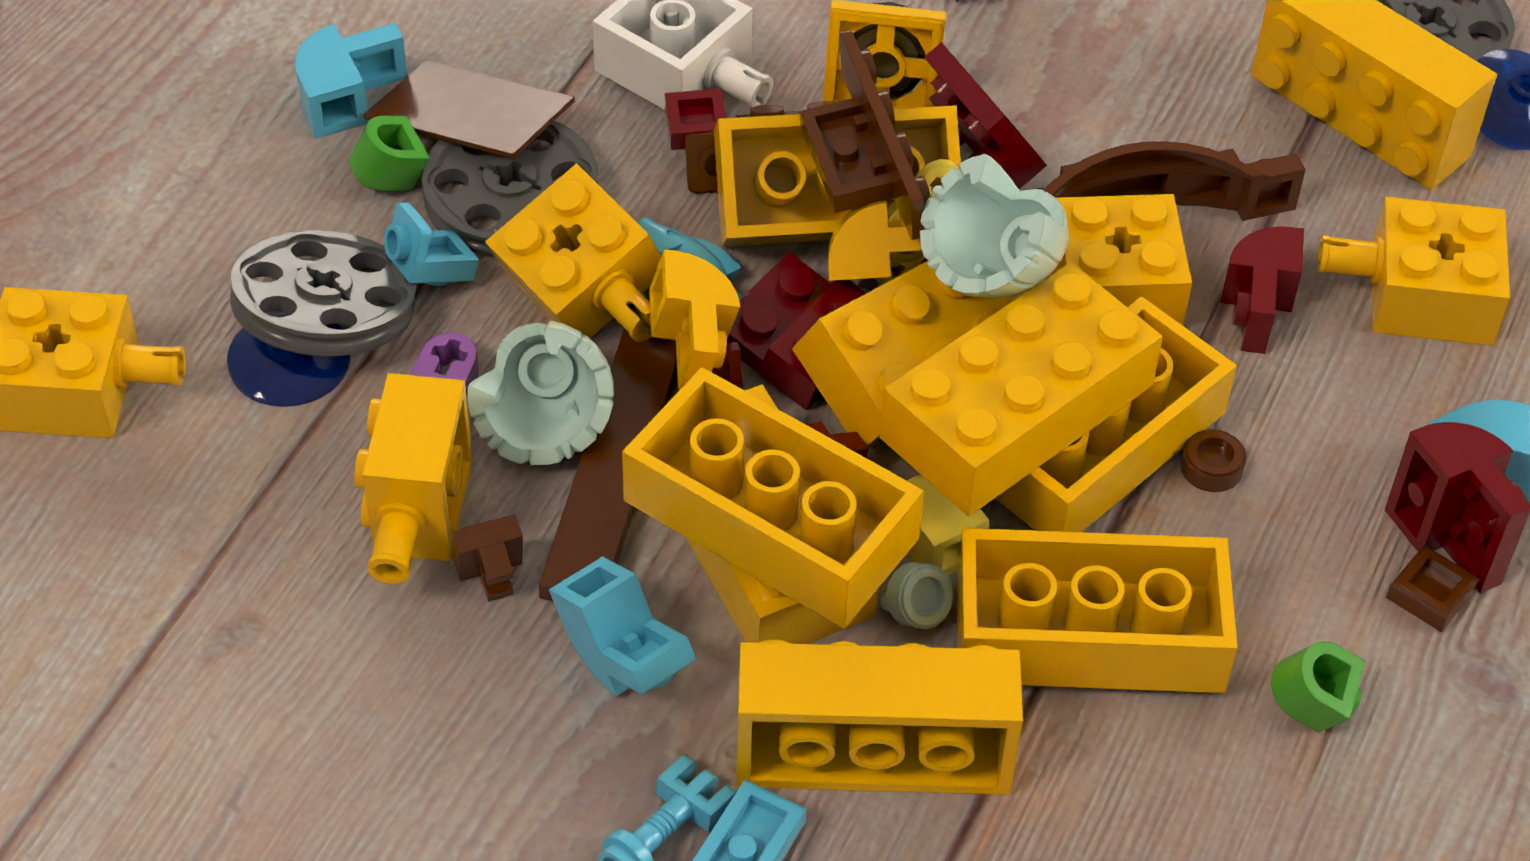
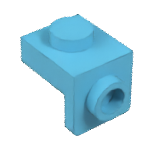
(427, 254)

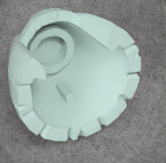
(989, 234)
(544, 394)

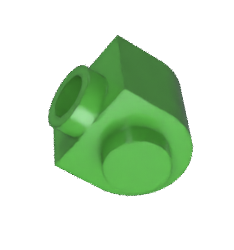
(388, 154)
(1318, 685)

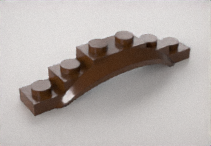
(1190, 173)

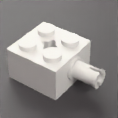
(679, 48)

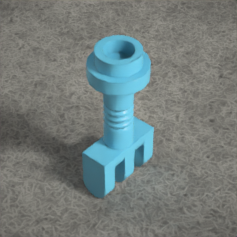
(681, 803)

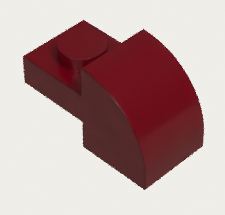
(1263, 279)

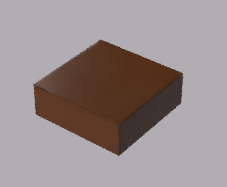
(1432, 588)

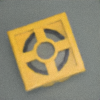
(898, 43)

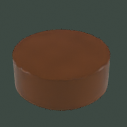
(1213, 460)

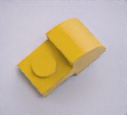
(864, 243)
(695, 307)

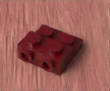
(980, 119)
(779, 315)

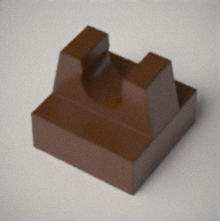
(490, 553)

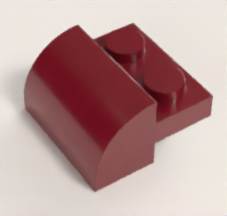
(1457, 498)

